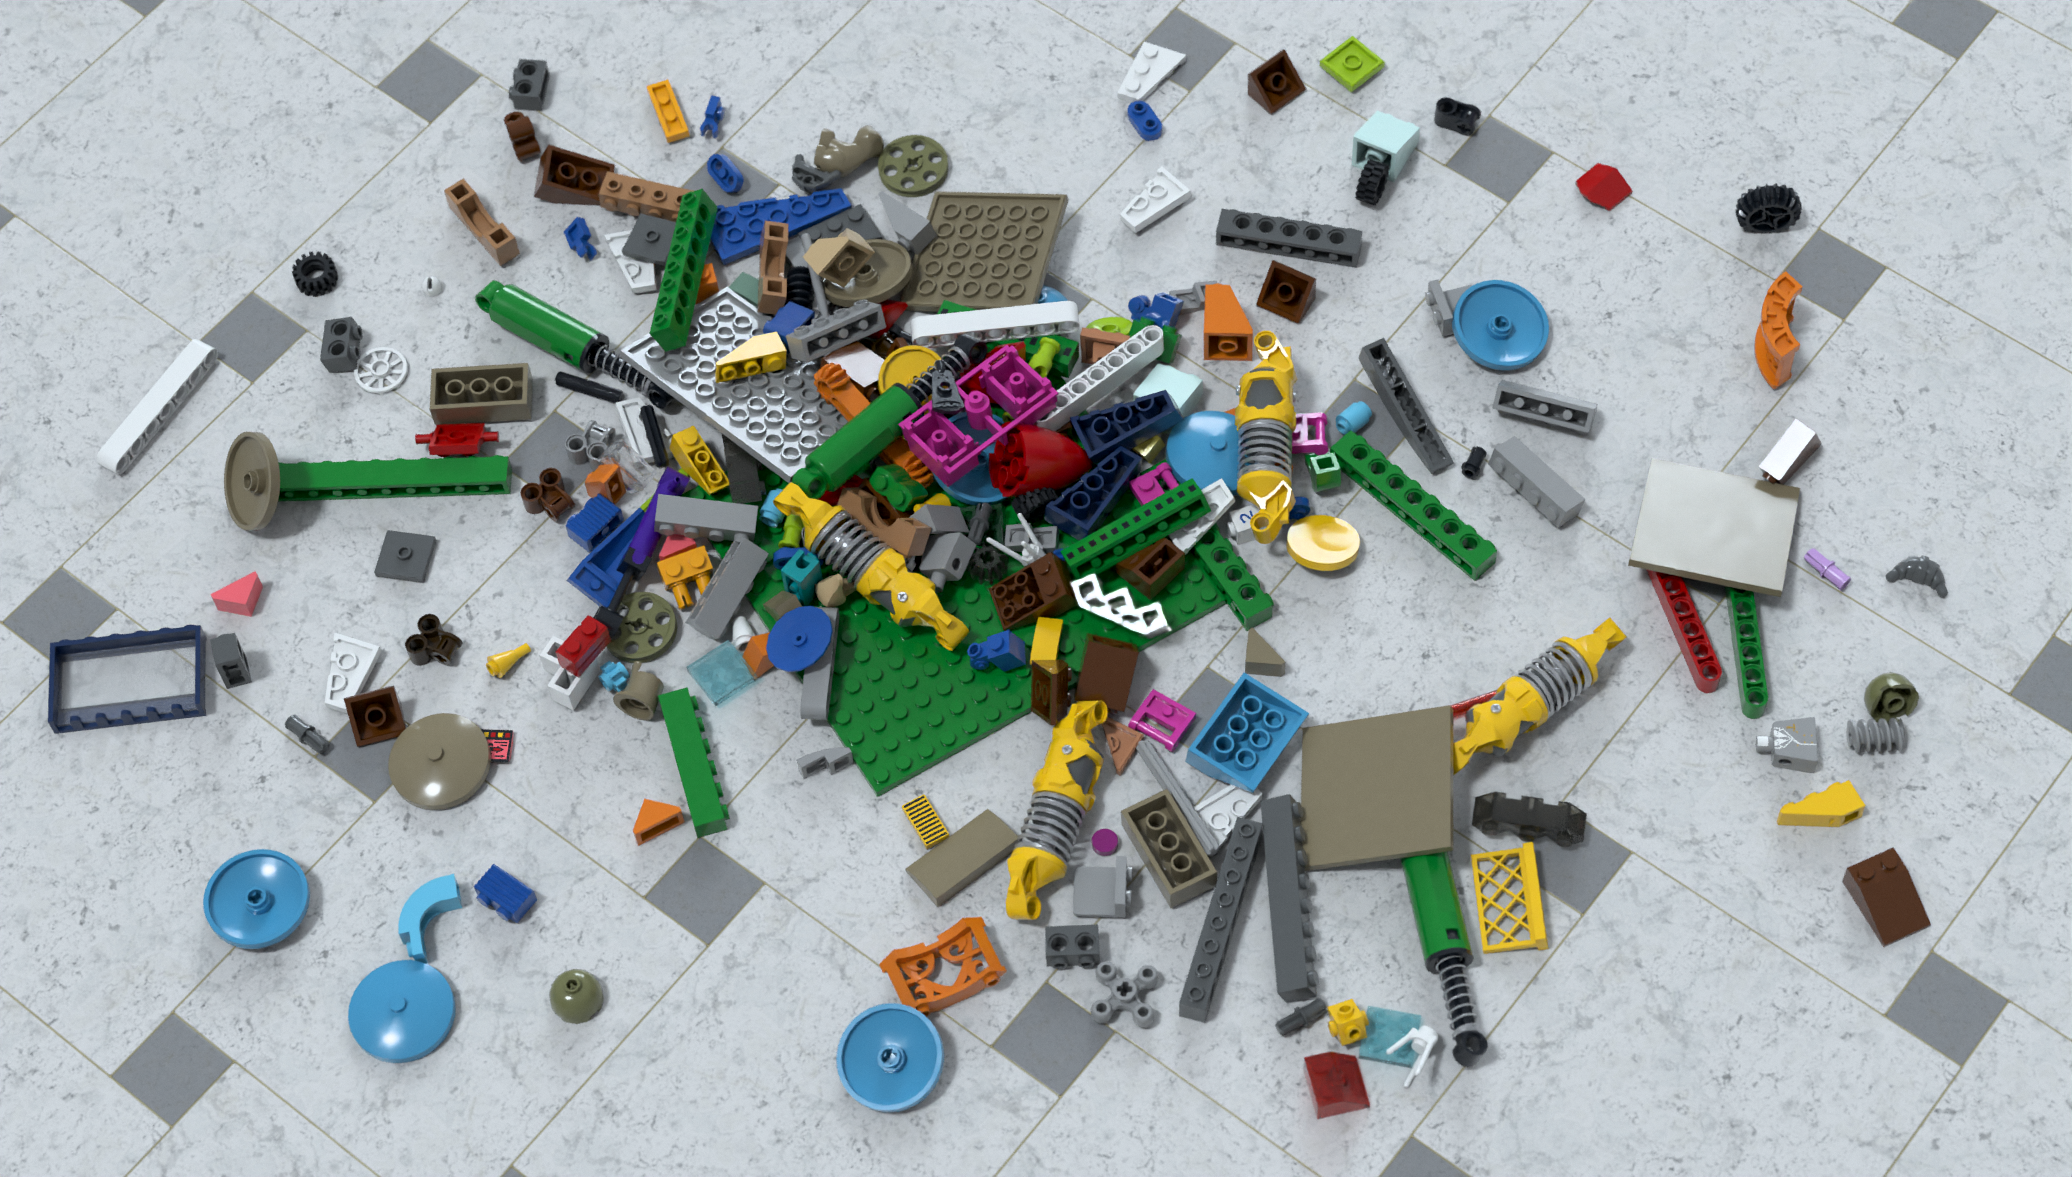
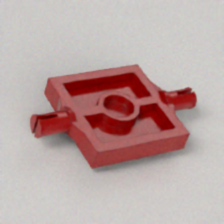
(457, 439)

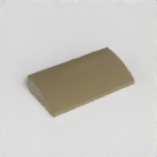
(963, 857)

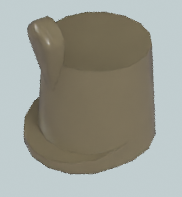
(640, 694)

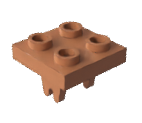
(1098, 343)

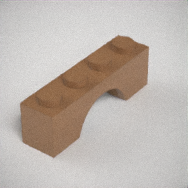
(492, 236)
(772, 284)
(904, 535)

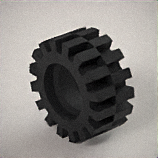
(1372, 182)
(318, 284)
(1033, 504)

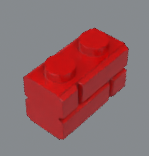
(583, 646)

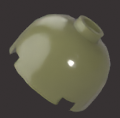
(1890, 696)
(576, 996)

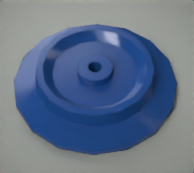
(799, 639)

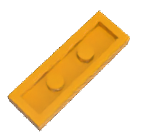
(668, 111)

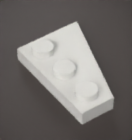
(1148, 70)
(1157, 199)
(638, 273)
(635, 431)
(1219, 501)
(350, 669)
(1224, 807)

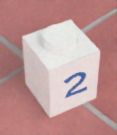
(1239, 524)

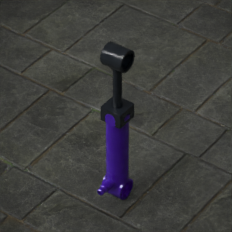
(639, 553)

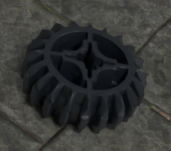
(1768, 209)

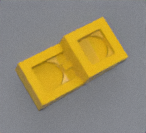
(1046, 639)

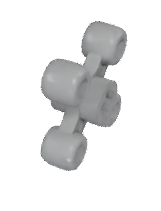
(1130, 1001)

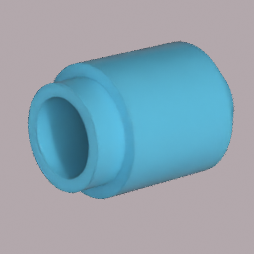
(1353, 417)
(769, 513)

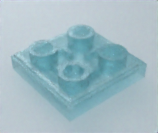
(721, 673)
(1385, 1030)

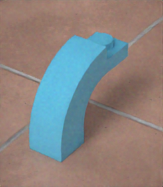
(421, 907)

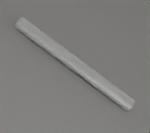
(1167, 781)

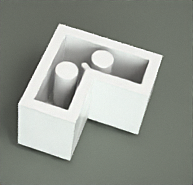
(565, 686)

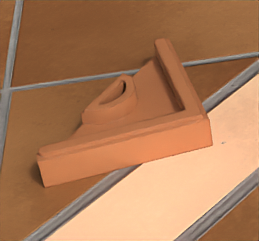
(1121, 743)

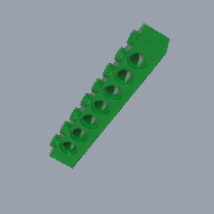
(683, 270)
(1471, 562)
(1248, 612)

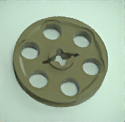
(913, 174)
(644, 635)

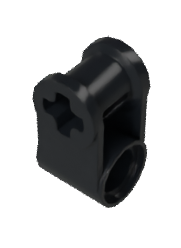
(1455, 115)

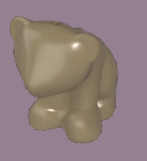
(846, 157)

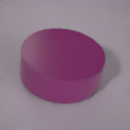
(1104, 842)

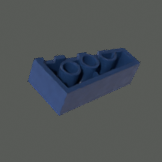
(1126, 424)
(1091, 500)

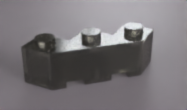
(743, 474)
(1121, 608)
(1529, 818)

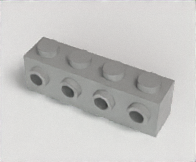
(835, 331)
(1545, 406)
(1536, 481)
(704, 518)
(727, 588)

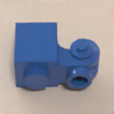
(1163, 310)
(1001, 649)

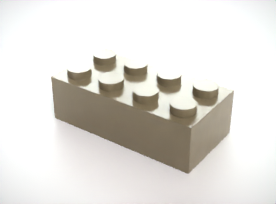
(481, 393)
(1169, 848)

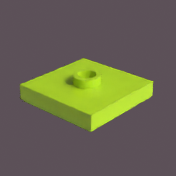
(1352, 63)

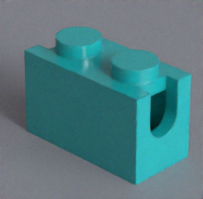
(801, 575)

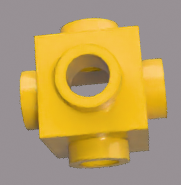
(1347, 1022)

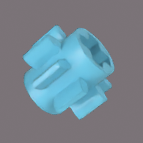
(614, 676)

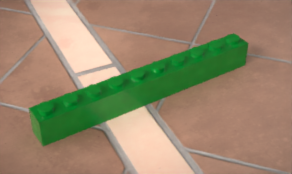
(395, 478)

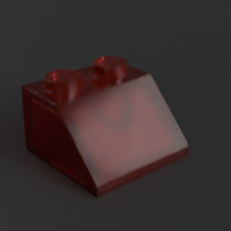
(1335, 1084)

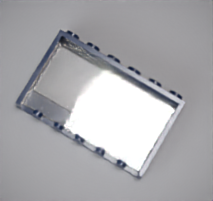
(127, 679)

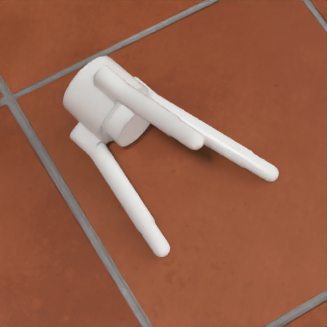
(1030, 552)
(1422, 1043)

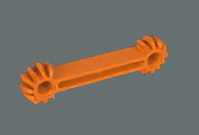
(838, 390)

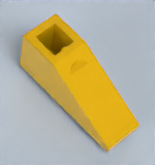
(754, 357)
(698, 460)
(1829, 808)

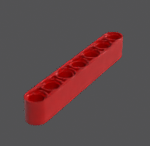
(1685, 624)

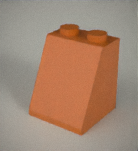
(1225, 326)

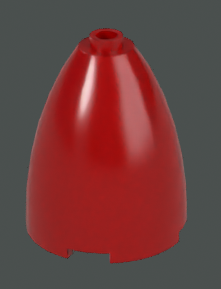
(1036, 460)

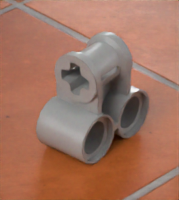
(592, 444)

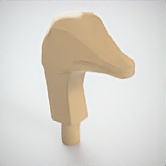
(833, 590)

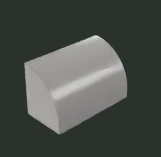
(942, 519)

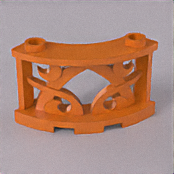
(1773, 340)
(958, 936)

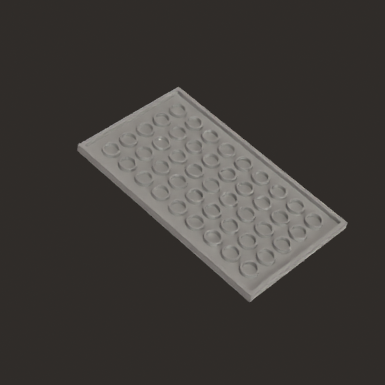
(767, 414)

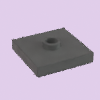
(650, 240)
(405, 556)

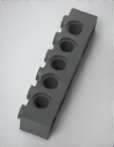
(1289, 237)

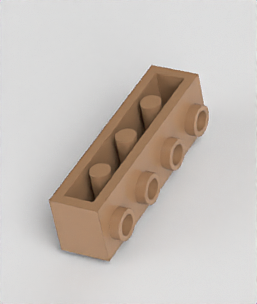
(640, 196)

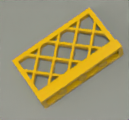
(1530, 890)

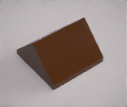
(1275, 82)
(1287, 292)
(375, 715)

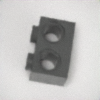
(529, 85)
(341, 344)
(230, 660)
(1072, 939)

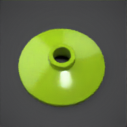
(1112, 325)

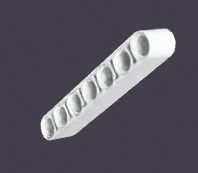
(996, 324)
(1104, 376)
(157, 406)

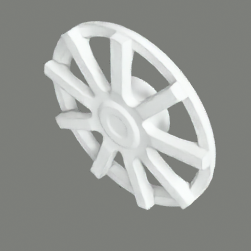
(381, 370)

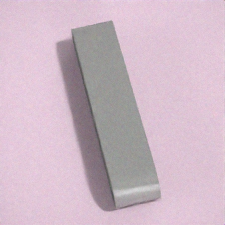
(819, 677)

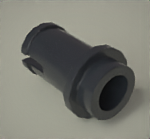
(1471, 467)

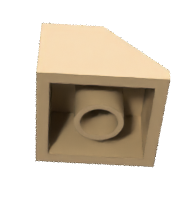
(839, 257)

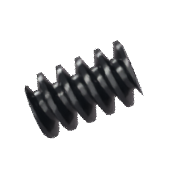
(800, 287)

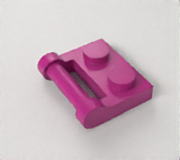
(1300, 440)
(1146, 486)
(1166, 713)

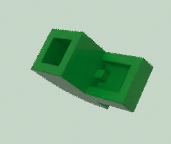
(1324, 471)

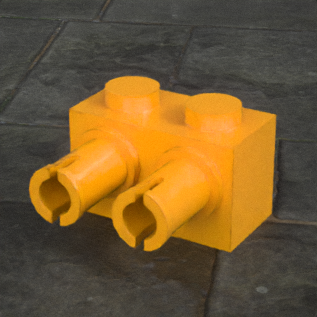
(685, 568)

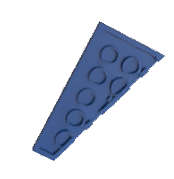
(739, 227)

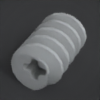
(1875, 734)

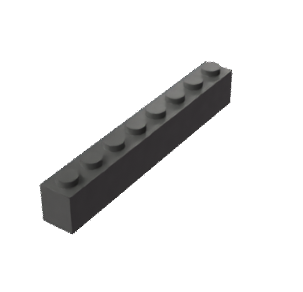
(1288, 898)

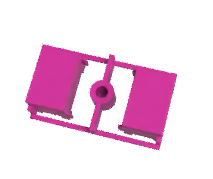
(1010, 384)

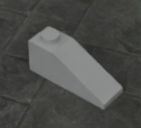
(910, 227)

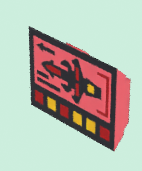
(500, 744)

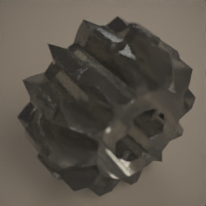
(987, 564)

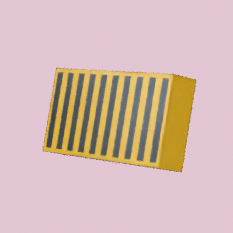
(925, 821)

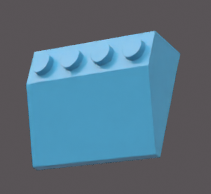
(1245, 734)

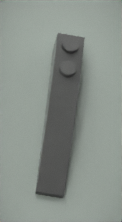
(1404, 405)

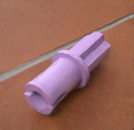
(1827, 569)

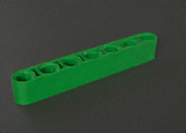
(1747, 646)

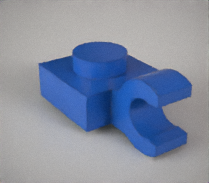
(713, 113)
(578, 236)

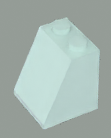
(1385, 141)
(1183, 387)

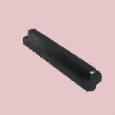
(588, 387)
(654, 436)

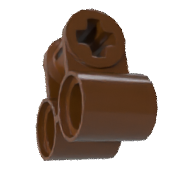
(522, 135)
(549, 497)

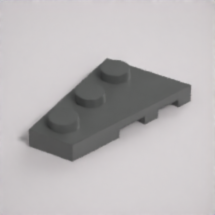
(853, 219)

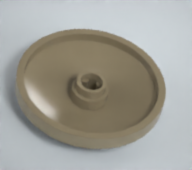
(877, 280)
(251, 481)
(439, 761)

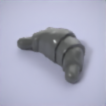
(810, 178)
(1920, 571)

